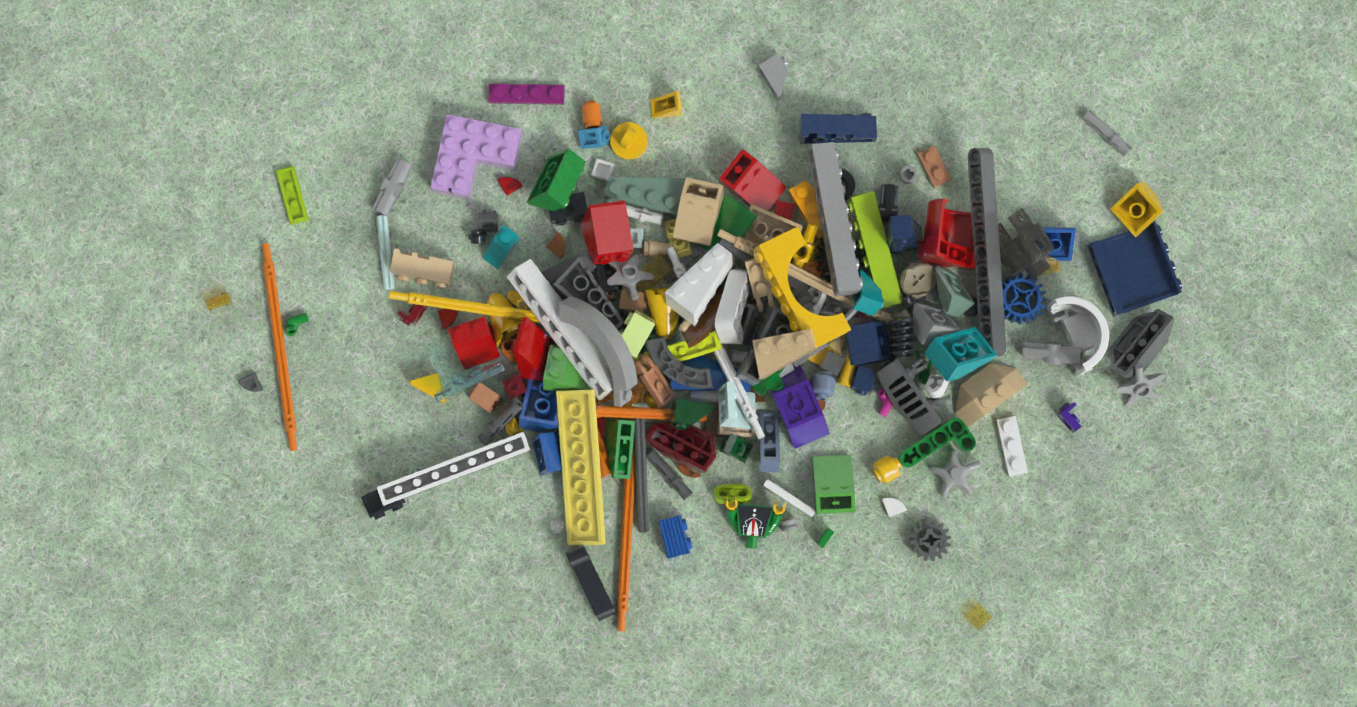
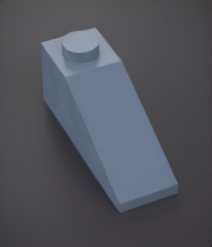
(770, 443)

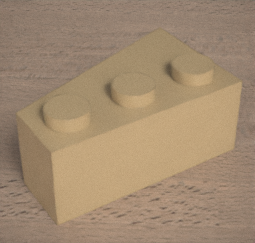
(781, 350)

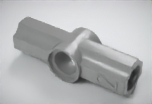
(391, 187)
(1053, 352)

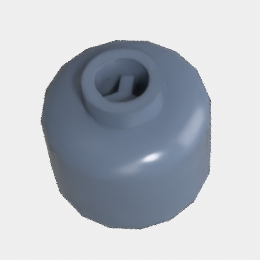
(823, 385)

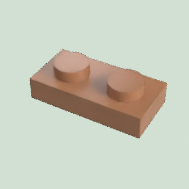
(934, 166)

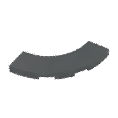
(675, 369)

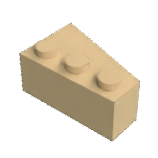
(422, 269)

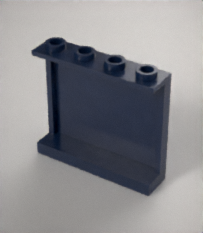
(1135, 269)

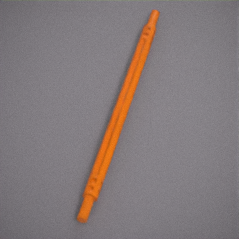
(279, 346)
(625, 547)

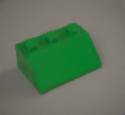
(557, 181)

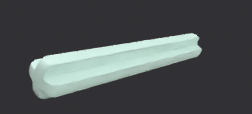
(385, 252)

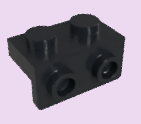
(375, 506)

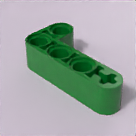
(932, 445)

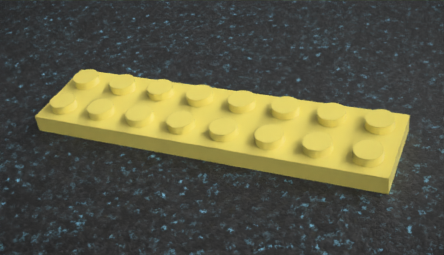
(581, 467)

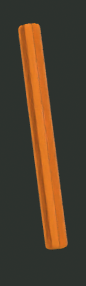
(635, 412)

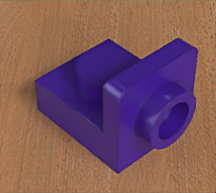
(1070, 420)

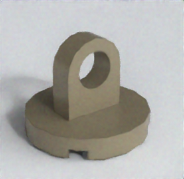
(918, 279)

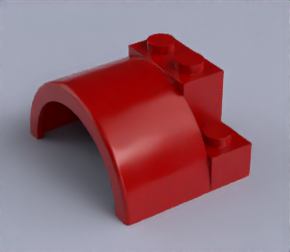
(947, 237)

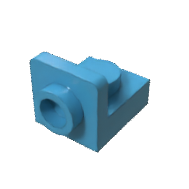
(594, 137)

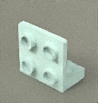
(729, 409)

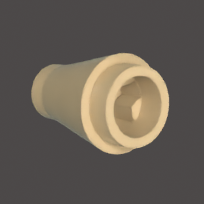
(654, 248)

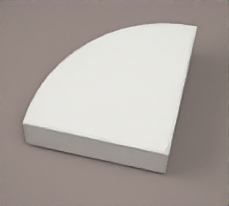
(893, 506)

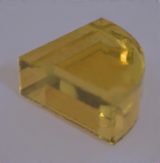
(1055, 265)

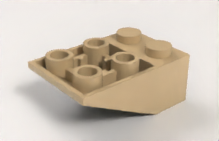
(698, 211)

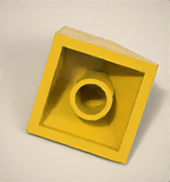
(1138, 208)

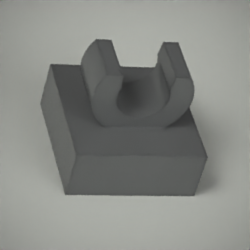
(488, 221)

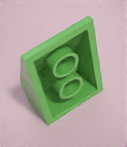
(560, 373)

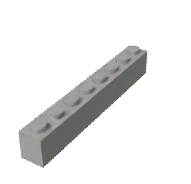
(834, 219)

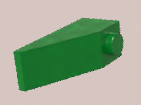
(620, 447)

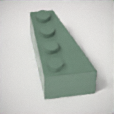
(654, 194)

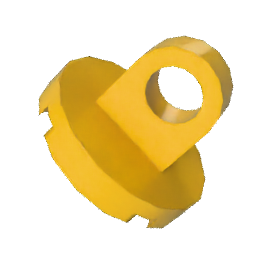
(628, 140)

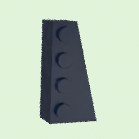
(837, 128)
(902, 234)

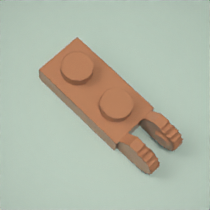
(654, 381)

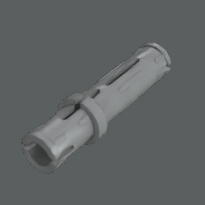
(1106, 132)

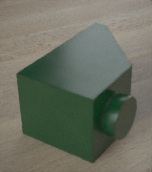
(686, 413)

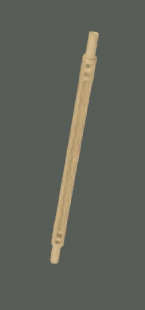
(802, 275)

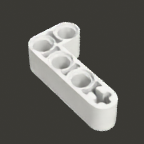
(732, 307)

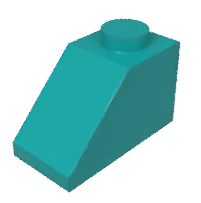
(501, 247)
(869, 298)

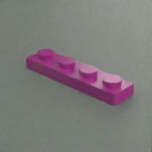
(526, 94)

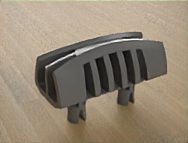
(908, 396)

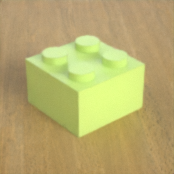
(636, 331)

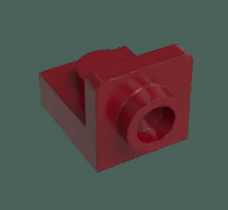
(415, 311)
(514, 386)

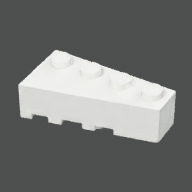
(699, 284)

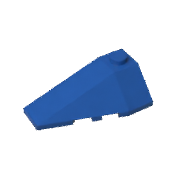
(717, 375)
(539, 408)

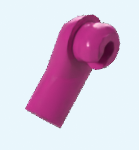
(886, 403)

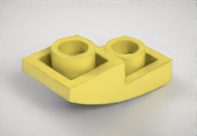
(681, 247)

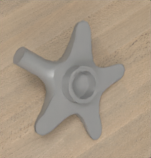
(628, 275)
(1140, 386)
(954, 473)

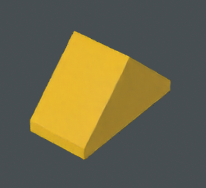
(666, 105)
(429, 385)

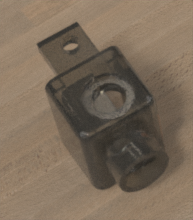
(1025, 250)

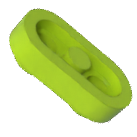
(740, 491)

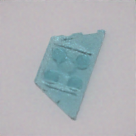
(460, 382)

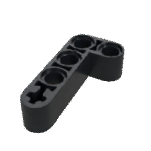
(591, 582)

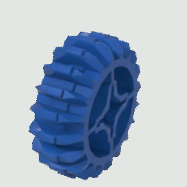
(1034, 289)

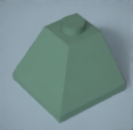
(952, 293)

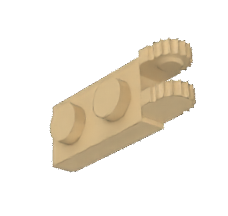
(759, 285)

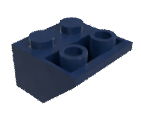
(868, 343)

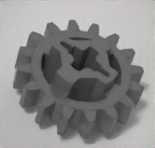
(929, 531)

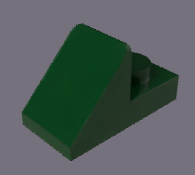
(735, 447)

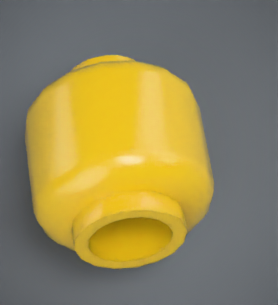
(886, 469)

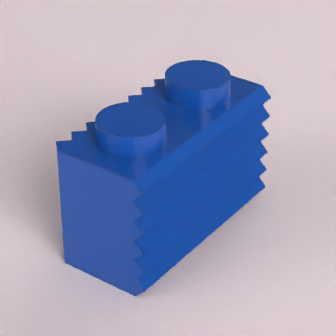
(674, 536)

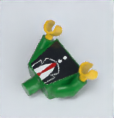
(753, 520)

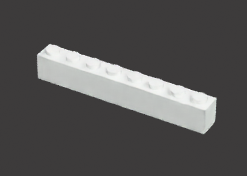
(572, 341)
(453, 468)

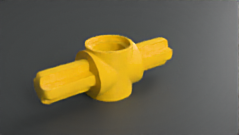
(809, 236)

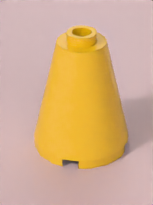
(665, 317)
(501, 326)

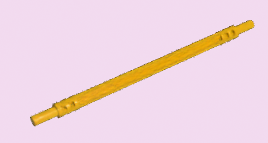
(462, 305)

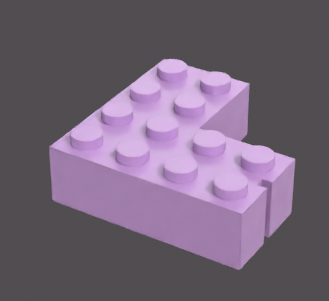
(465, 145)

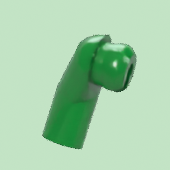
(294, 322)

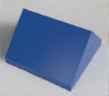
(1063, 242)
(547, 452)

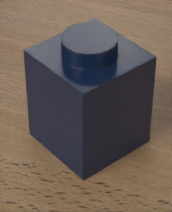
(863, 380)

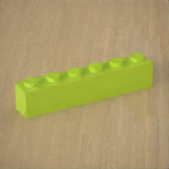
(874, 246)

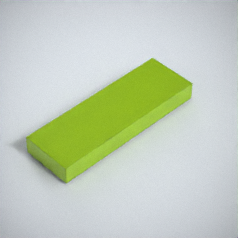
(292, 195)

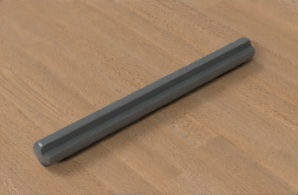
(641, 475)

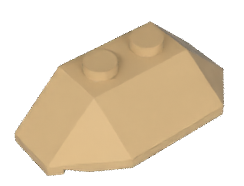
(987, 391)

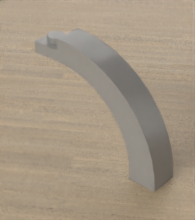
(609, 342)

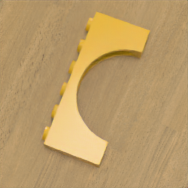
(775, 260)

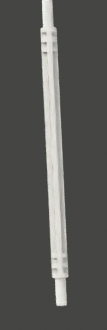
(725, 363)

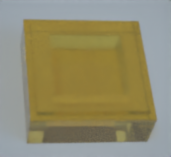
(978, 616)

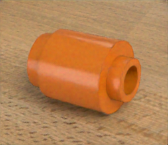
(591, 114)
(506, 348)

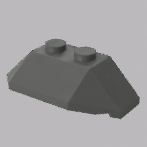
(1141, 342)

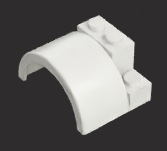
(1083, 329)

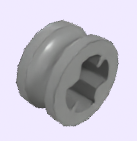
(911, 170)
(789, 525)

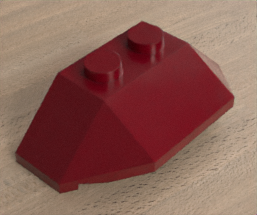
(688, 447)

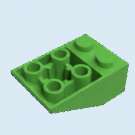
(833, 484)

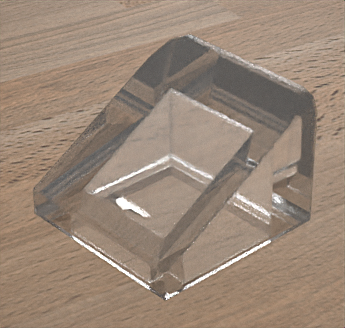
(839, 346)

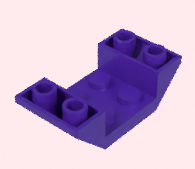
(800, 409)

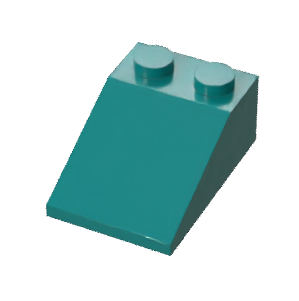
(959, 353)

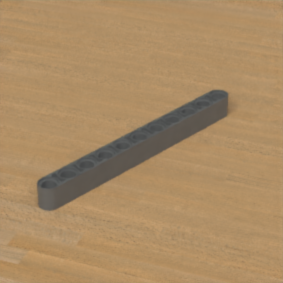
(986, 248)

